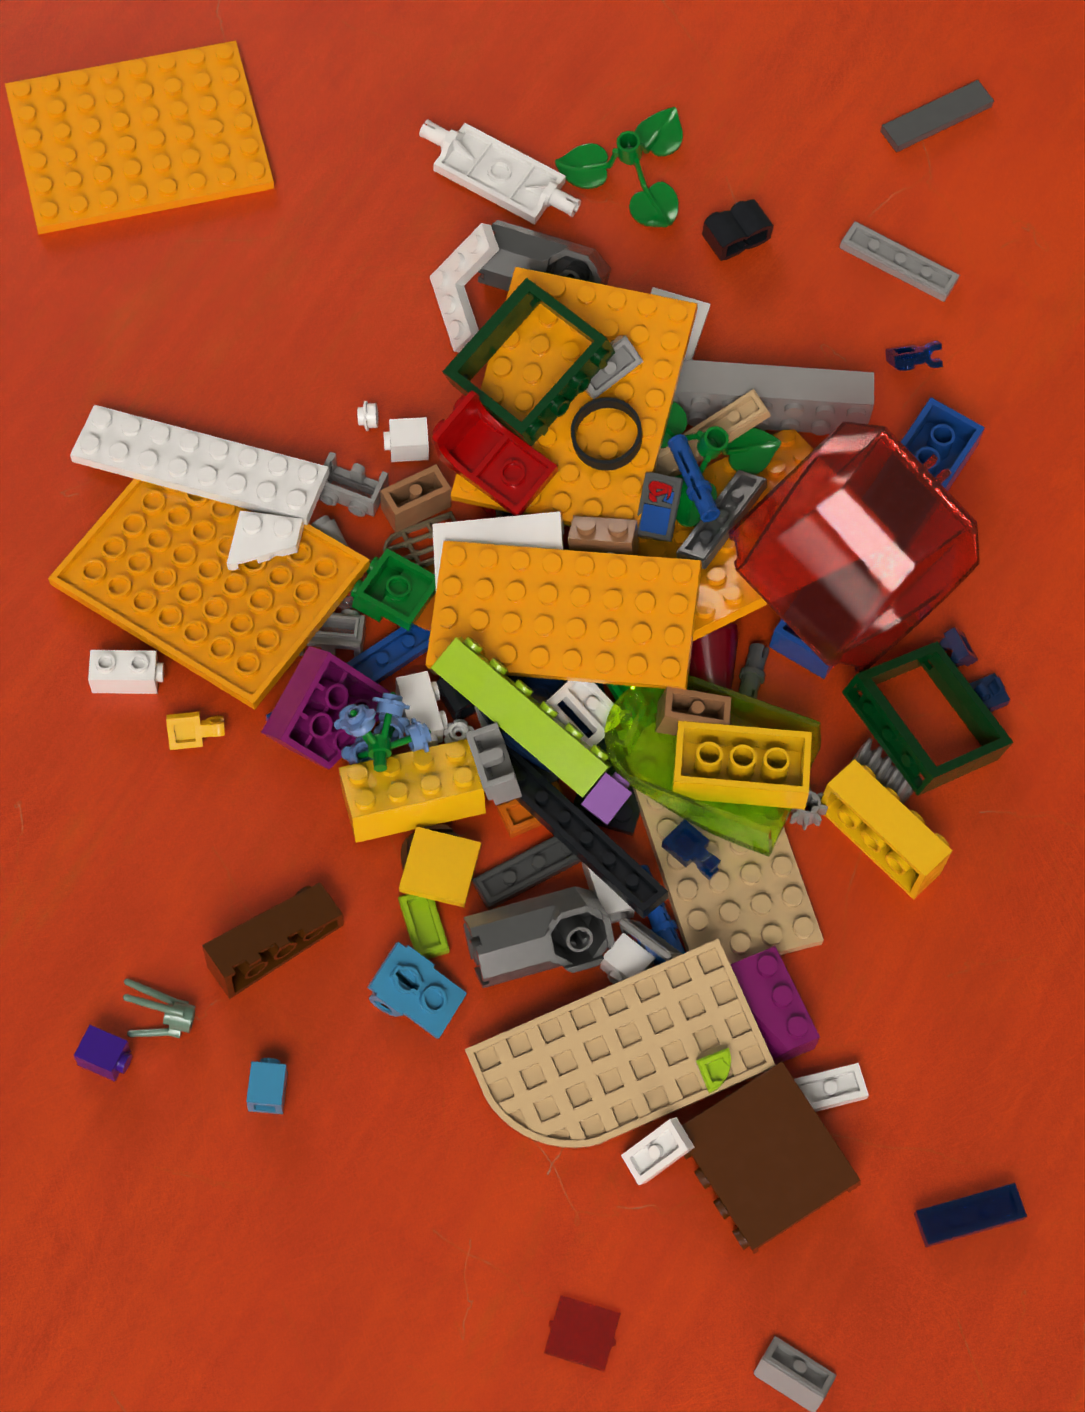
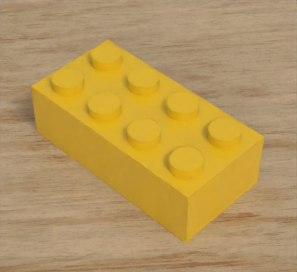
(742, 764)
(413, 791)
(885, 828)

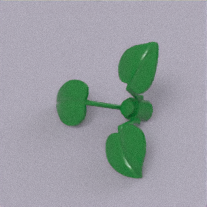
(662, 135)
(746, 453)

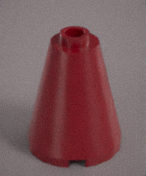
(715, 656)

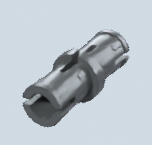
(753, 672)

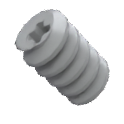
(883, 769)

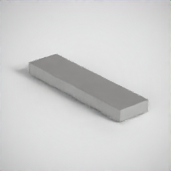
(899, 261)

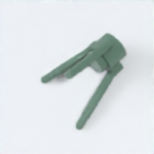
(177, 1015)

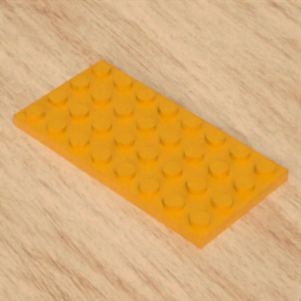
(569, 612)

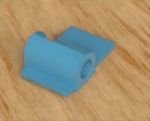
(415, 989)

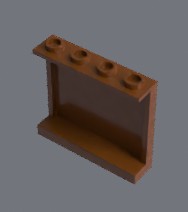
(767, 1157)

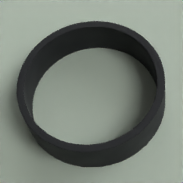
(601, 403)

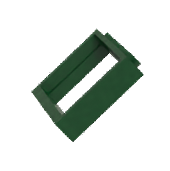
(494, 335)
(897, 738)

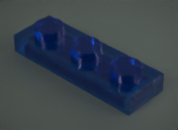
(970, 1215)

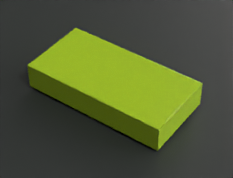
(423, 926)

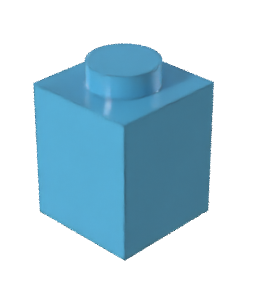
(267, 1086)

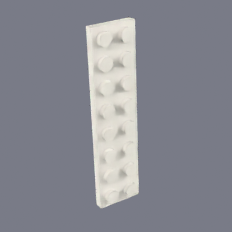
(199, 464)

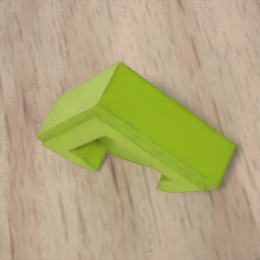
(715, 1069)

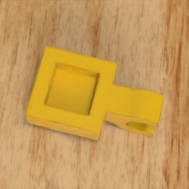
(187, 730)

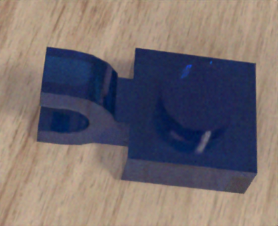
(908, 356)
(690, 846)

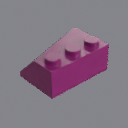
(312, 704)
(776, 1005)

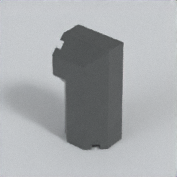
(540, 253)
(539, 935)

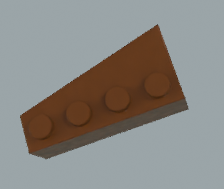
(271, 939)

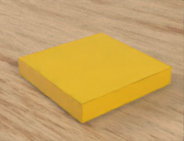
(440, 867)

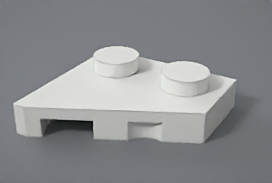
(263, 537)

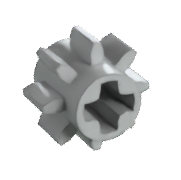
(813, 815)

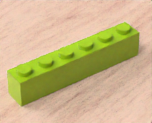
(521, 715)

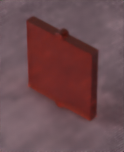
(582, 1333)

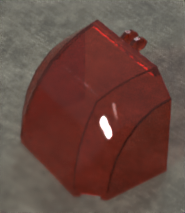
(856, 545)

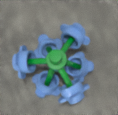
(387, 735)

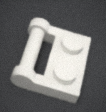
(587, 703)

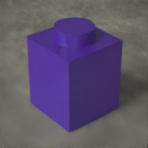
(103, 1053)

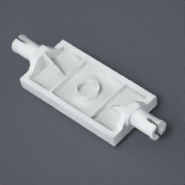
(498, 172)

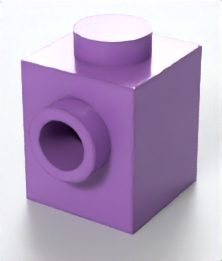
(607, 797)

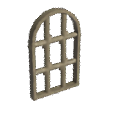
(409, 541)

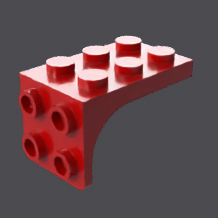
(491, 455)

